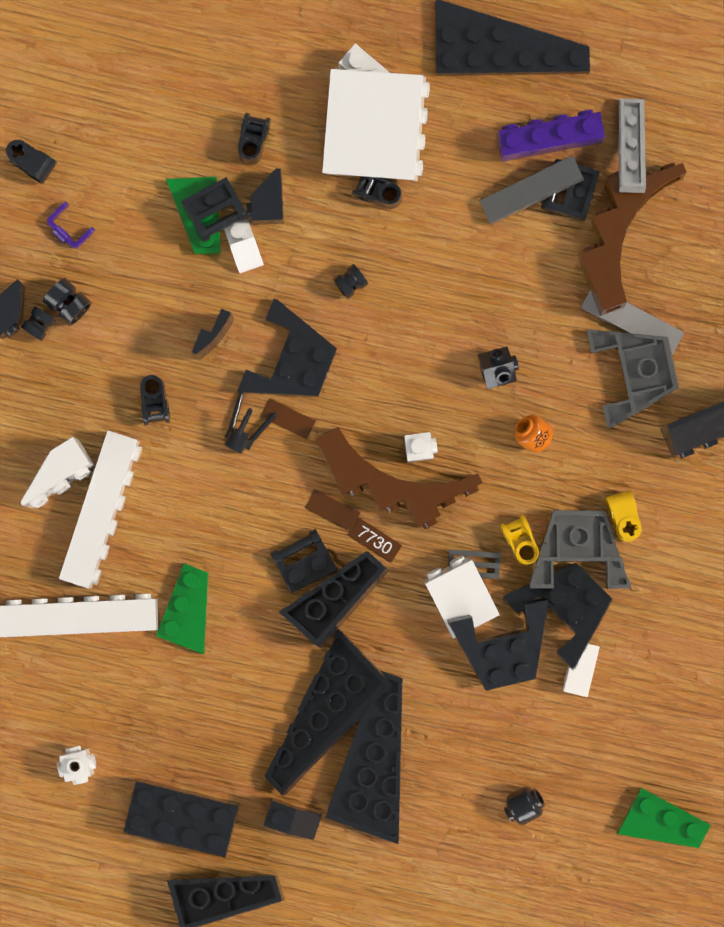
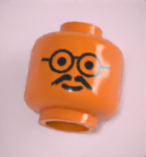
(533, 433)

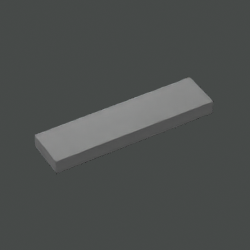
(631, 145)
(635, 321)

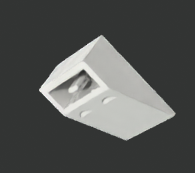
(59, 469)

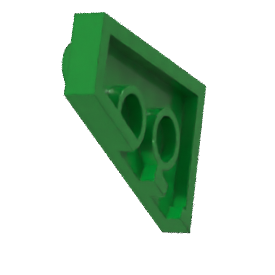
(180, 190)
(186, 611)
(662, 822)

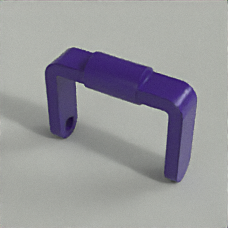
(61, 234)

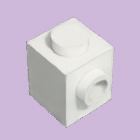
(420, 447)

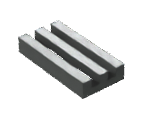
(496, 565)

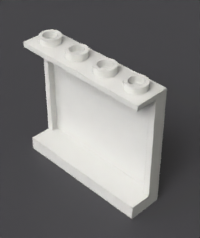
(375, 124)

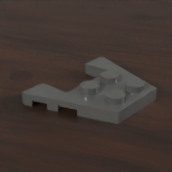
(646, 370)
(579, 538)

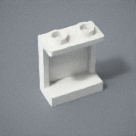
(460, 592)

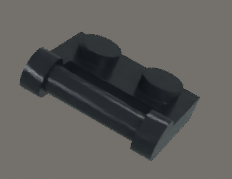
(577, 196)
(210, 201)
(308, 568)

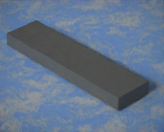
(531, 190)

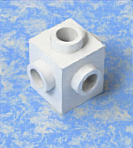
(86, 762)

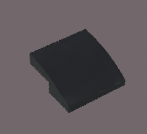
(208, 340)

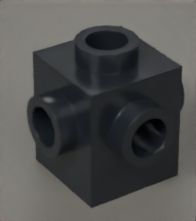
(498, 367)

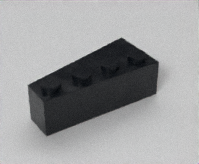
(335, 599)
(215, 899)

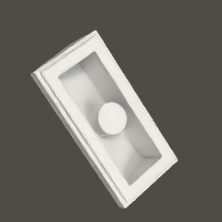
(580, 679)

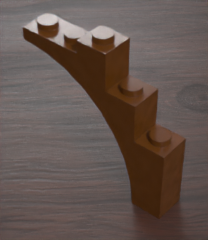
(602, 263)
(420, 499)

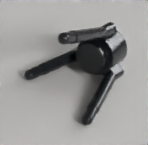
(236, 437)

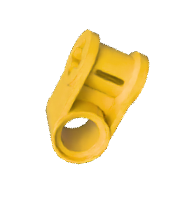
(623, 510)
(520, 538)

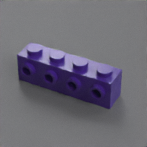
(550, 136)

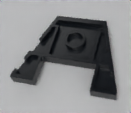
(302, 361)
(575, 601)
(507, 656)

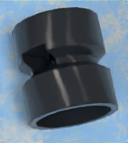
(60, 295)

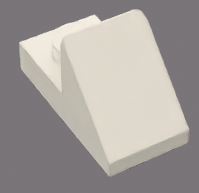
(243, 246)

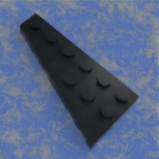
(487, 45)
(332, 704)
(370, 779)

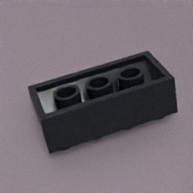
(695, 430)

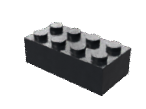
(181, 817)

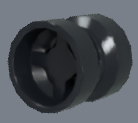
(350, 281)
(36, 329)

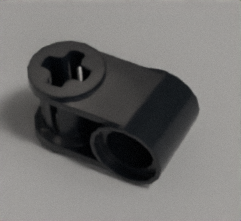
(253, 133)
(33, 163)
(375, 190)
(154, 402)

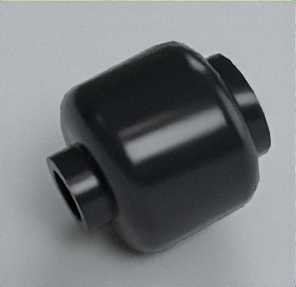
(524, 805)

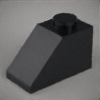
(267, 201)
(11, 309)
(292, 819)

